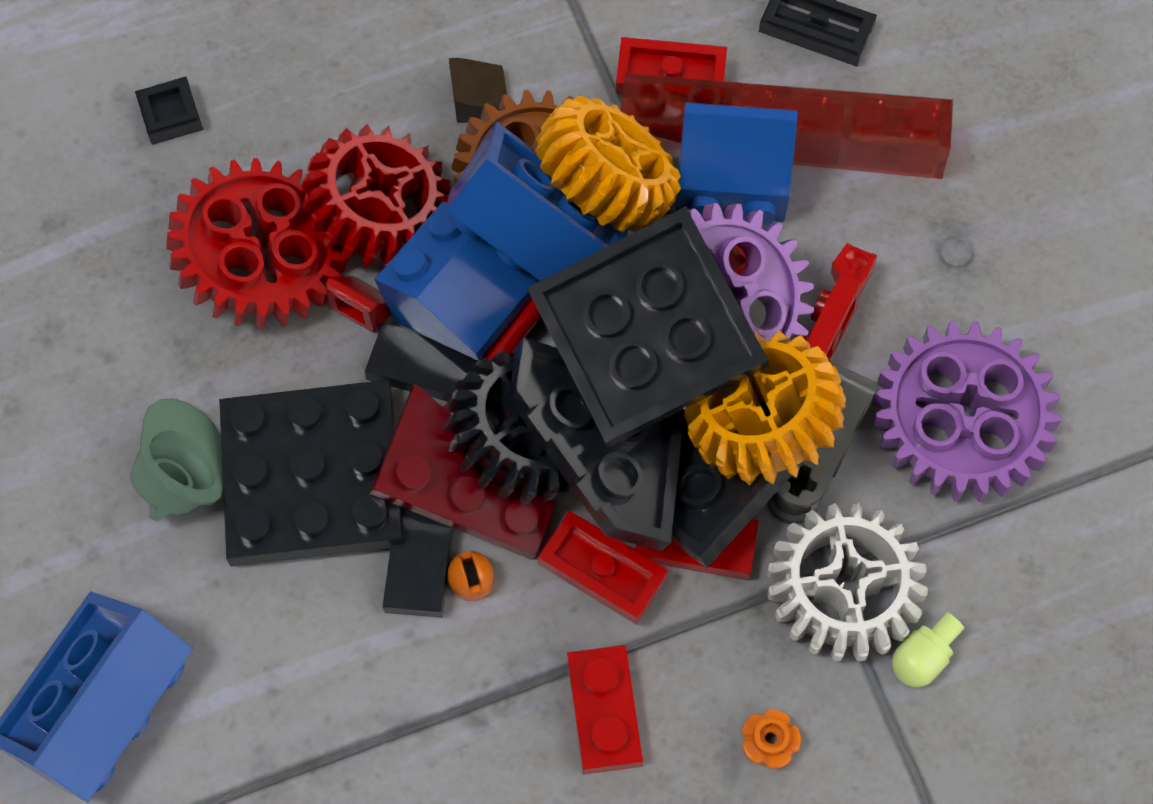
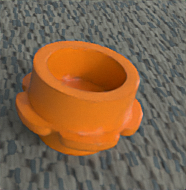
(765, 754)

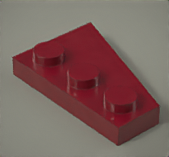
(429, 481)

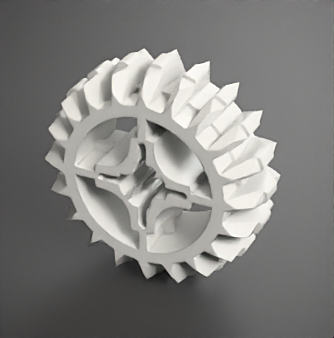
(891, 570)

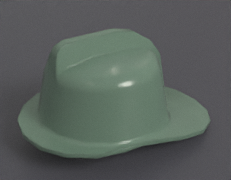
(177, 459)

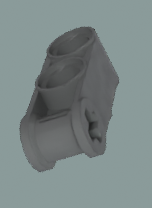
(816, 478)

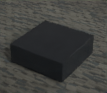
(168, 110)

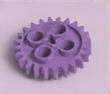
(767, 271)
(963, 457)

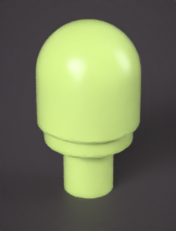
(926, 652)

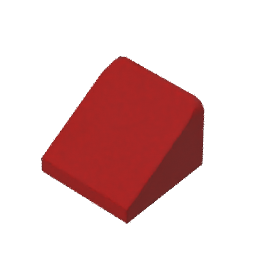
(357, 302)

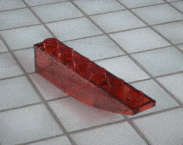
(832, 125)

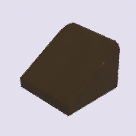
(475, 85)

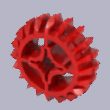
(382, 177)

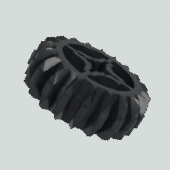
(508, 457)

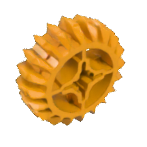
(607, 164)
(803, 405)

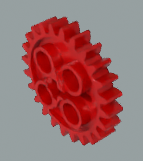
(210, 251)

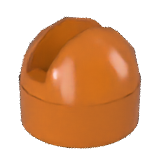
(458, 578)

